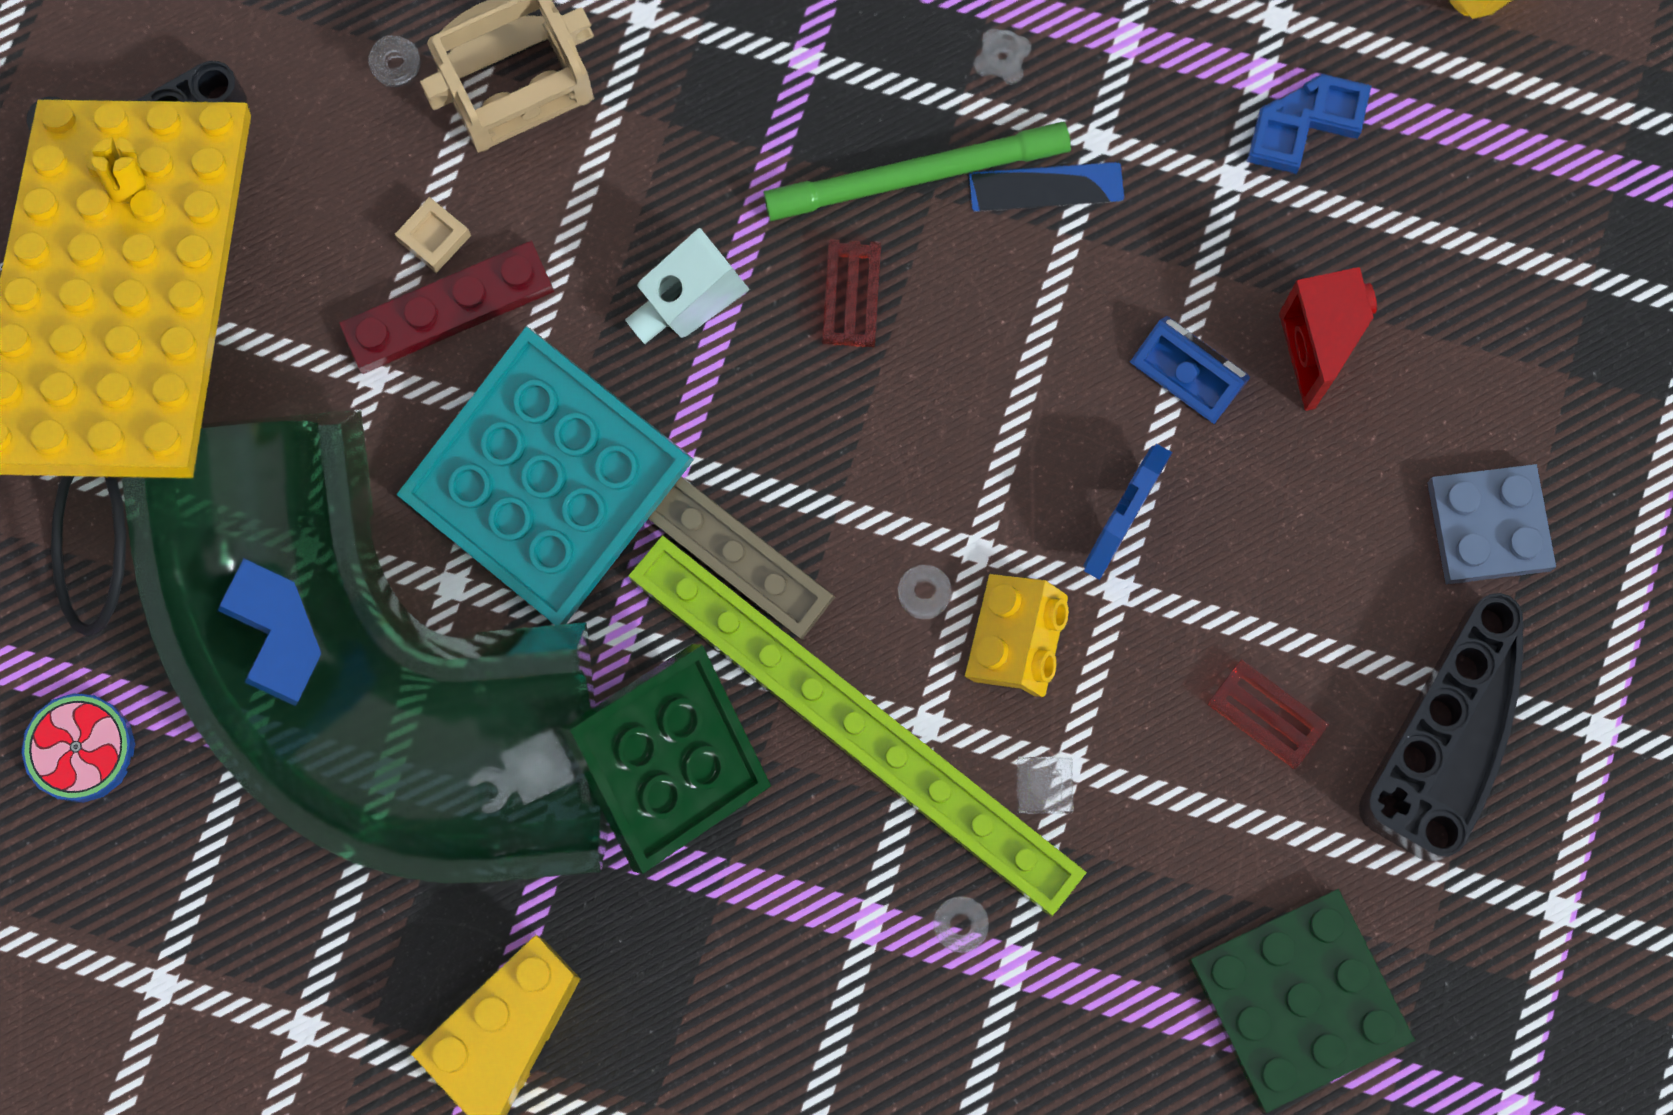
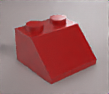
(1322, 327)

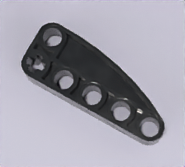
(1461, 756)

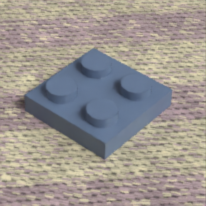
(1491, 524)

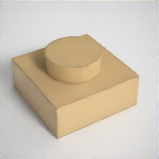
(432, 234)

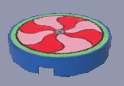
(78, 748)

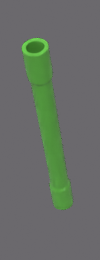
(1023, 146)

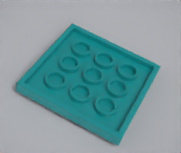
(544, 477)

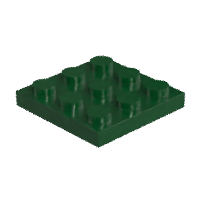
(666, 758)
(1301, 1001)

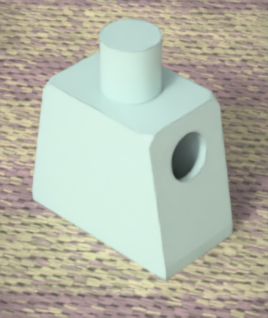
(701, 278)

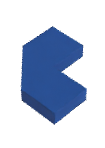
(1321, 104)
(1126, 510)
(275, 608)

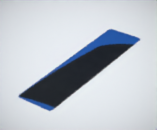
(1046, 186)

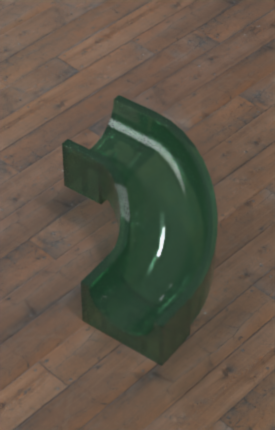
(392, 711)

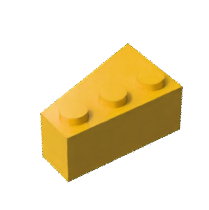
(496, 1035)

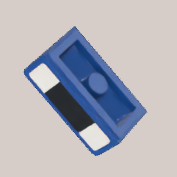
(1190, 369)

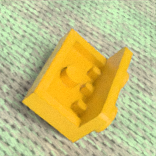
(1018, 634)

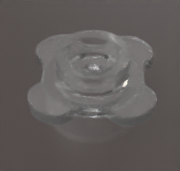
(1006, 42)

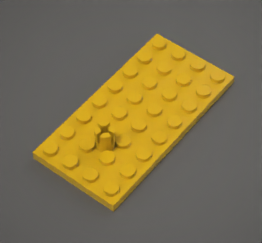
(116, 285)

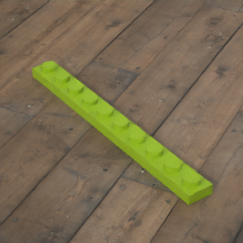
(857, 726)

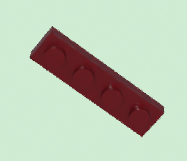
(446, 307)

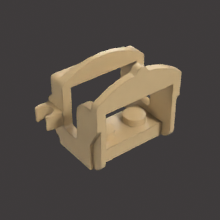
(493, 33)

